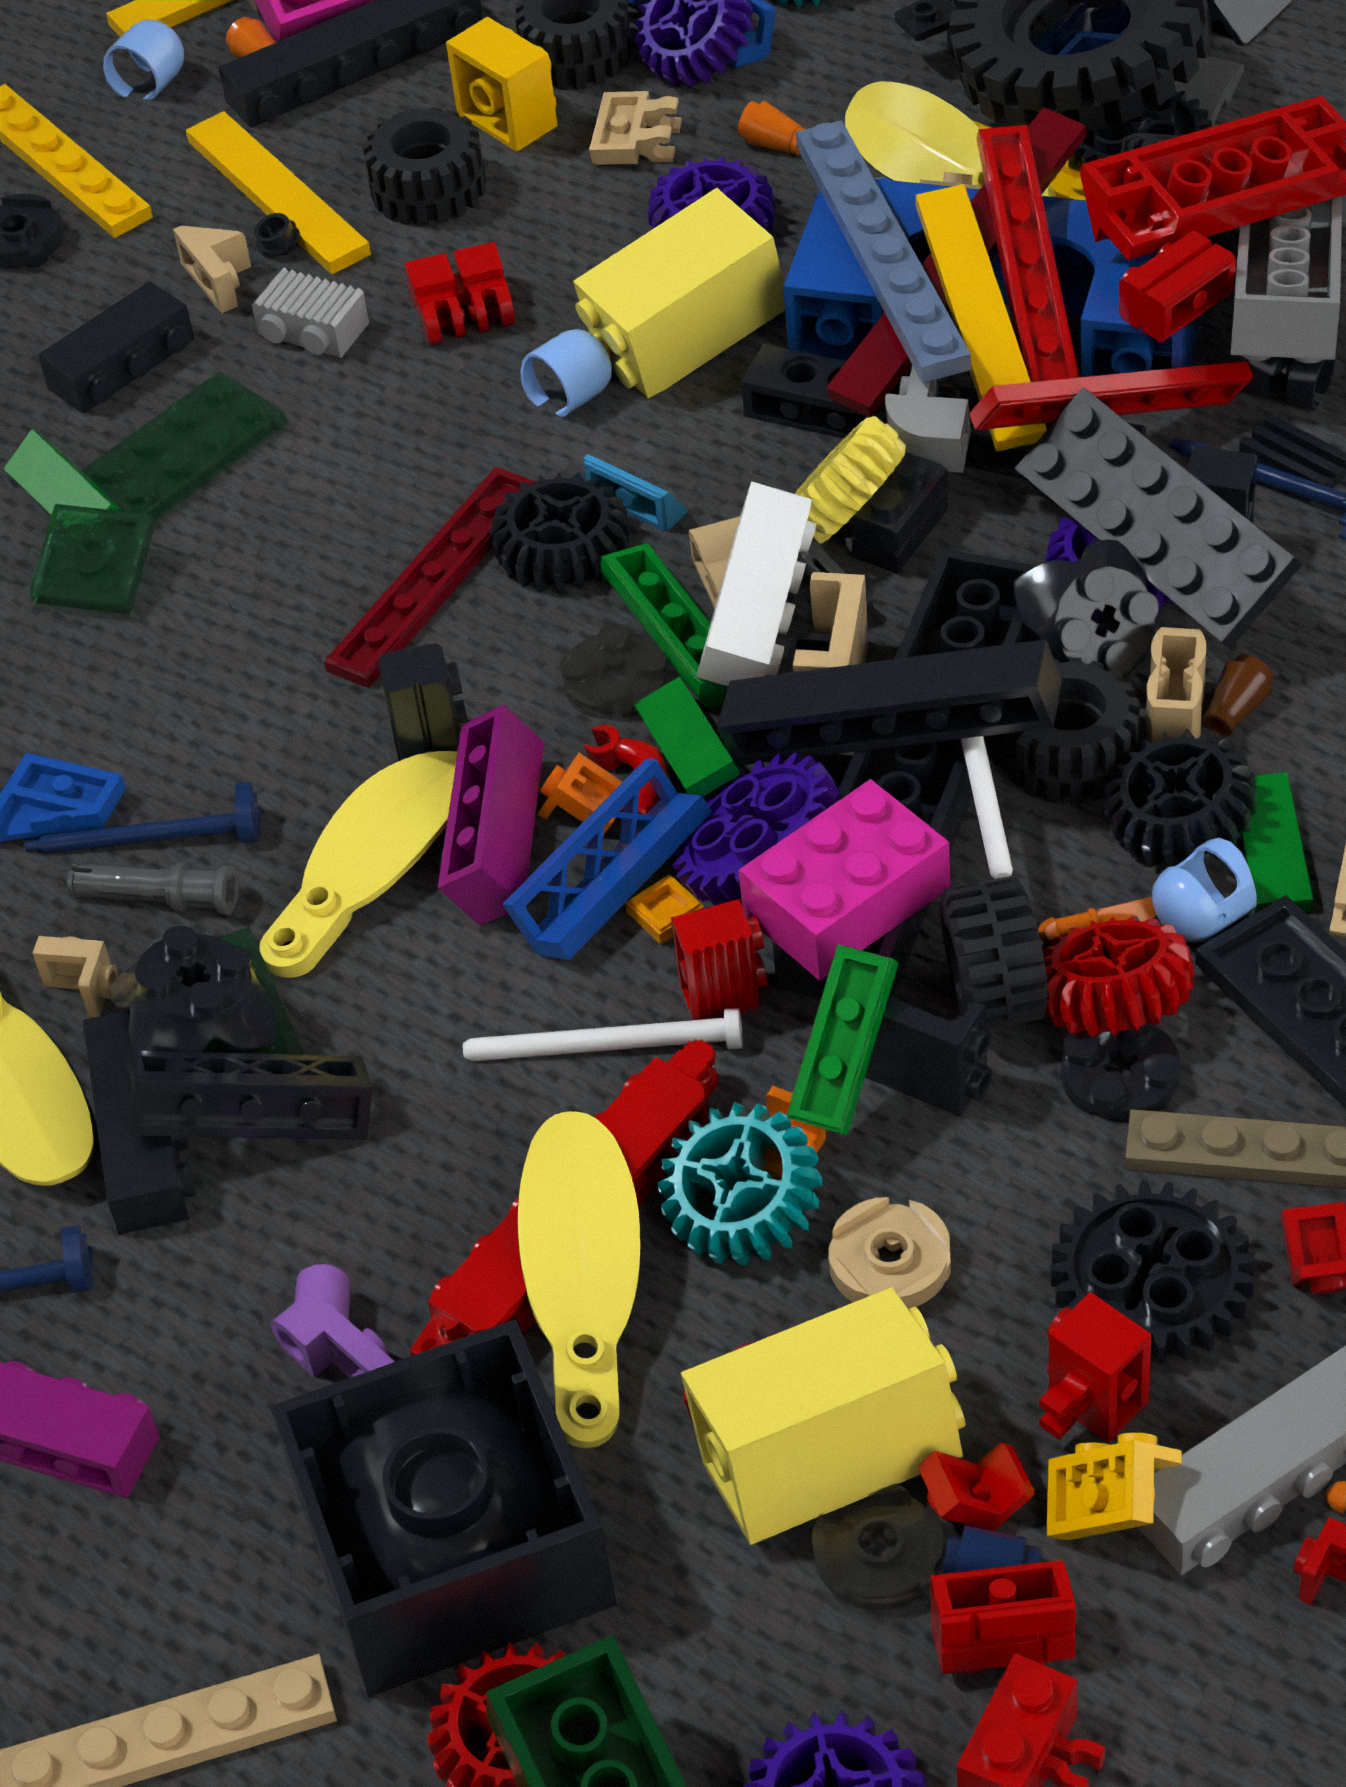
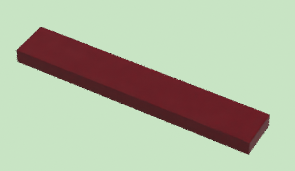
(423, 583)

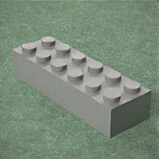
(1289, 285)

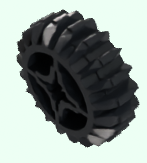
(558, 531)
(1179, 786)

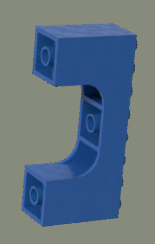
(835, 307)

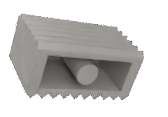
(310, 313)

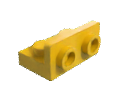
(1105, 1486)

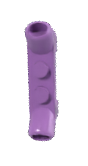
(318, 1327)

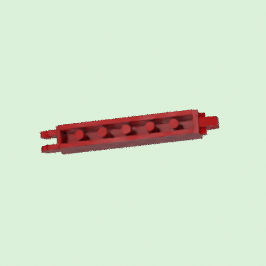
(643, 1121)

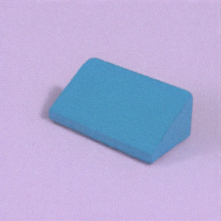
(639, 497)

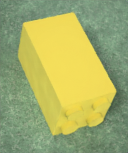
(682, 293)
(823, 1413)

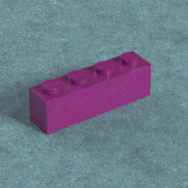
(491, 813)
(73, 1430)

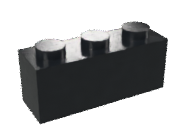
(116, 347)

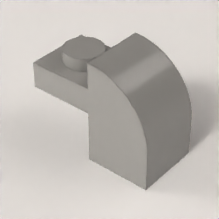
(930, 424)

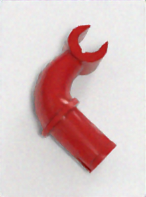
(615, 751)

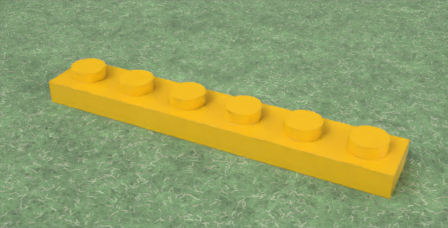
(69, 167)

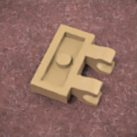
(622, 130)

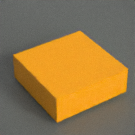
(659, 903)

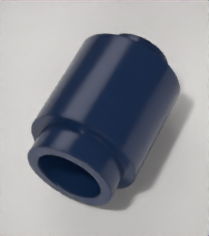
(987, 1549)

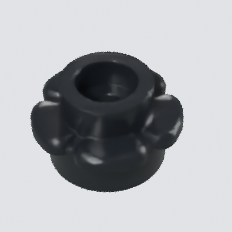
(276, 235)

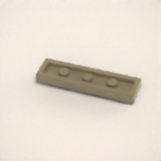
(1236, 1148)

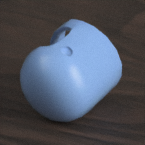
(154, 49)
(577, 361)
(1193, 904)

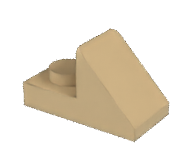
(213, 261)

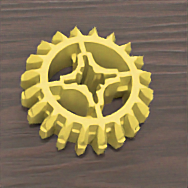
(851, 475)

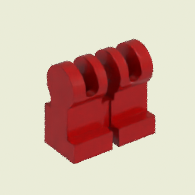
(477, 284)

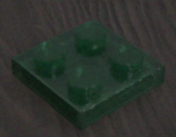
(92, 559)

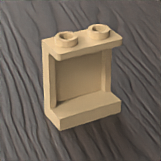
(838, 610)

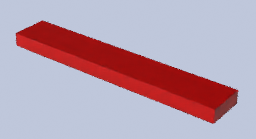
(1026, 253)
(1123, 393)

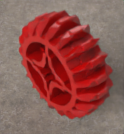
(1117, 975)
(466, 1706)

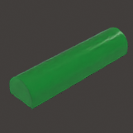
(664, 613)

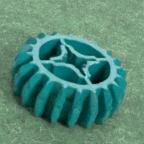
(743, 1143)

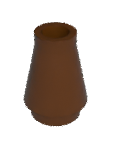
(1238, 692)

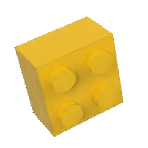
(502, 83)

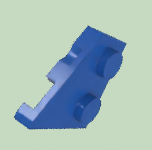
(56, 798)

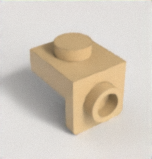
(77, 965)

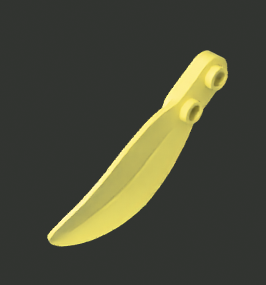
(914, 134)
(360, 856)
(42, 1105)
(580, 1262)

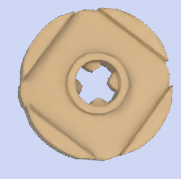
(877, 1224)

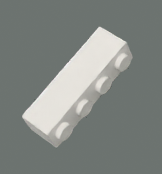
(756, 586)

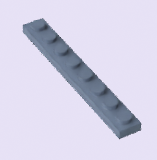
(883, 252)

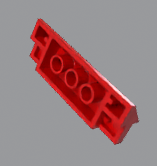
(1217, 177)

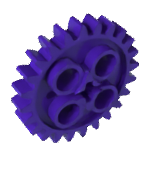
(750, 820)

